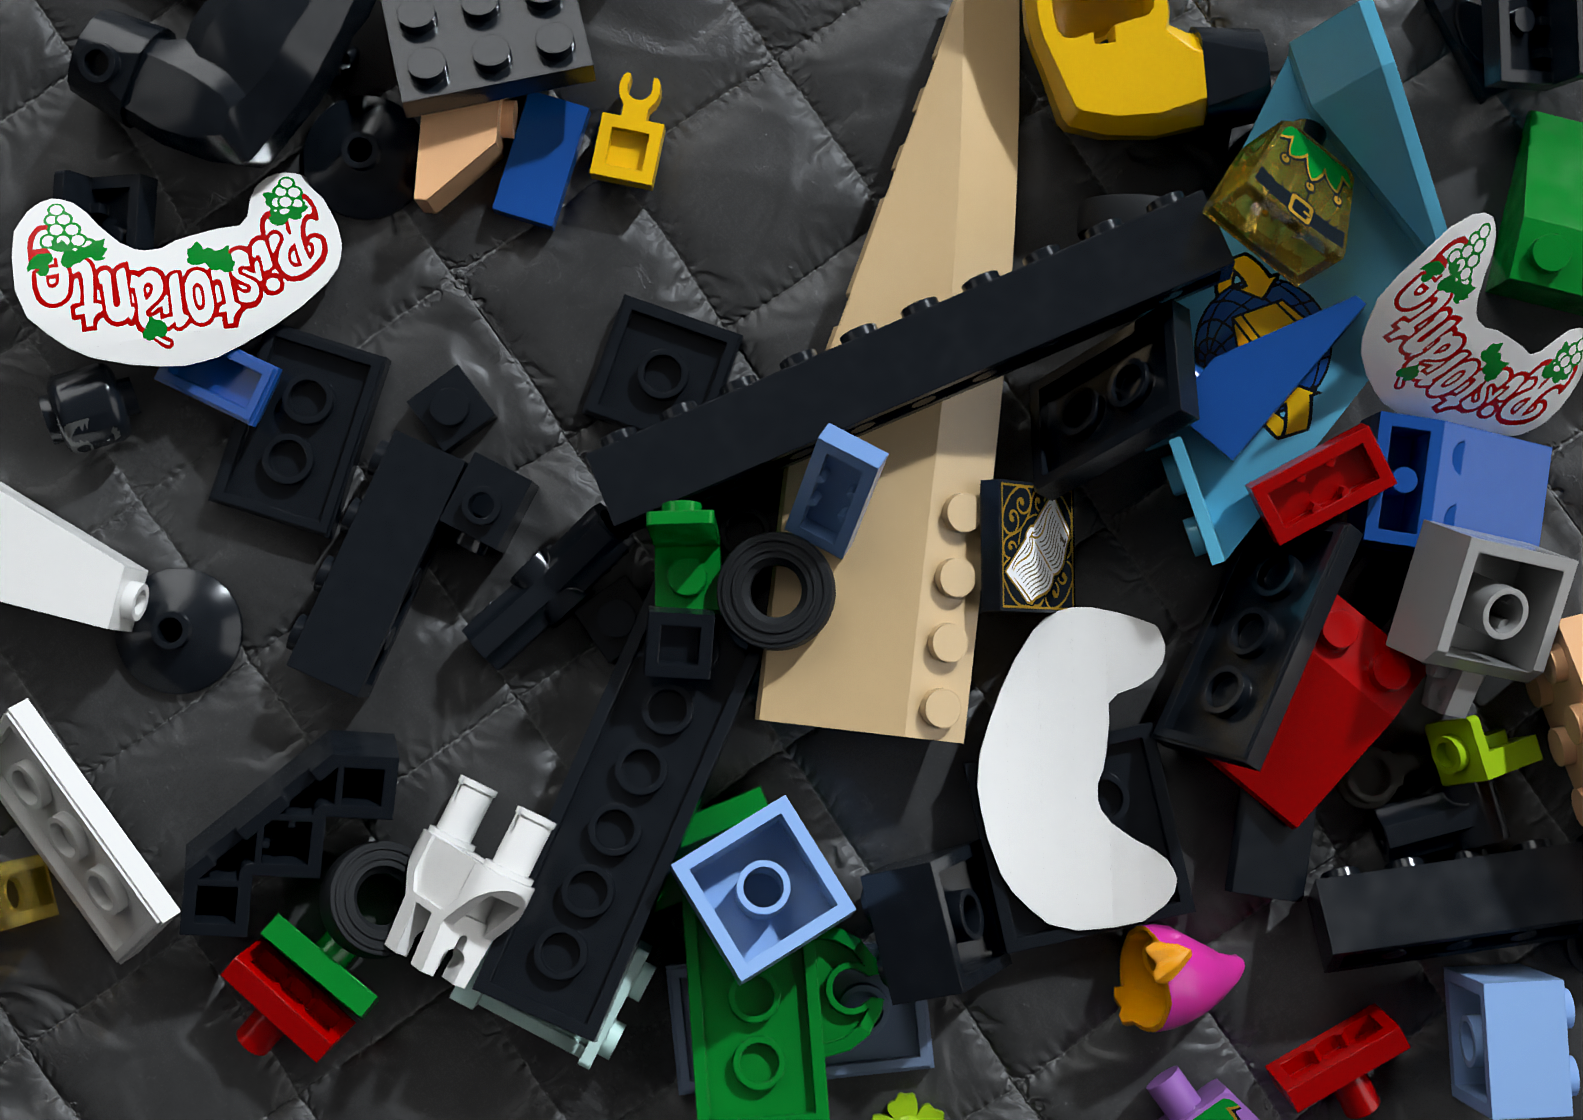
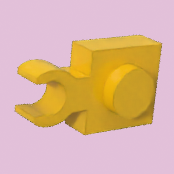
(628, 143)

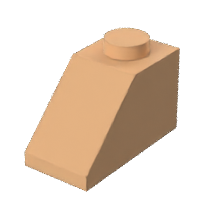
(459, 149)

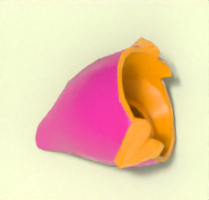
(1170, 978)

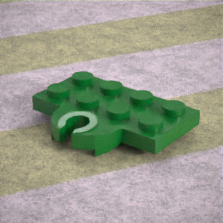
(767, 1041)

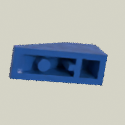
(1253, 381)

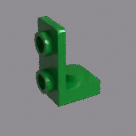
(685, 555)

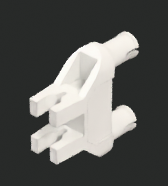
(460, 895)

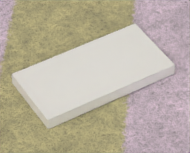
(79, 836)

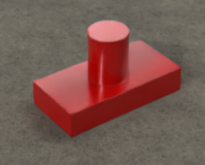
(1321, 484)
(284, 1004)
(1340, 1063)

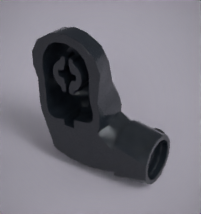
(230, 86)

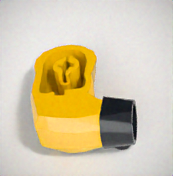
(1134, 77)

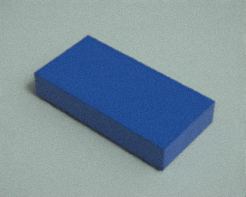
(541, 160)

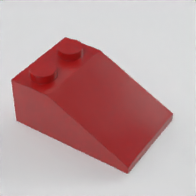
(1336, 713)

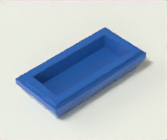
(230, 383)

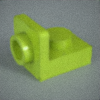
(1470, 755)

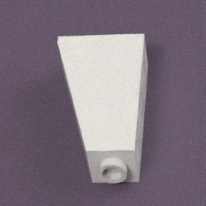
(64, 570)

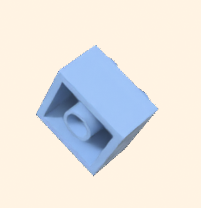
(762, 890)
(1510, 1041)

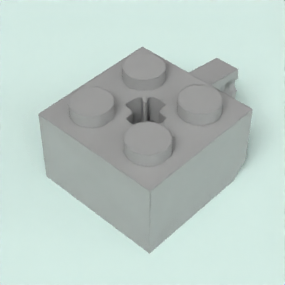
(1477, 611)

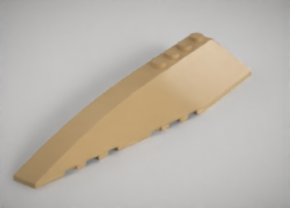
(911, 581)

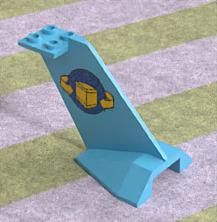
(1352, 87)

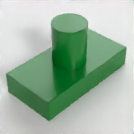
(323, 963)

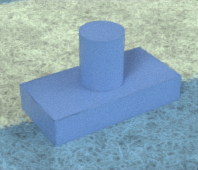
(836, 490)

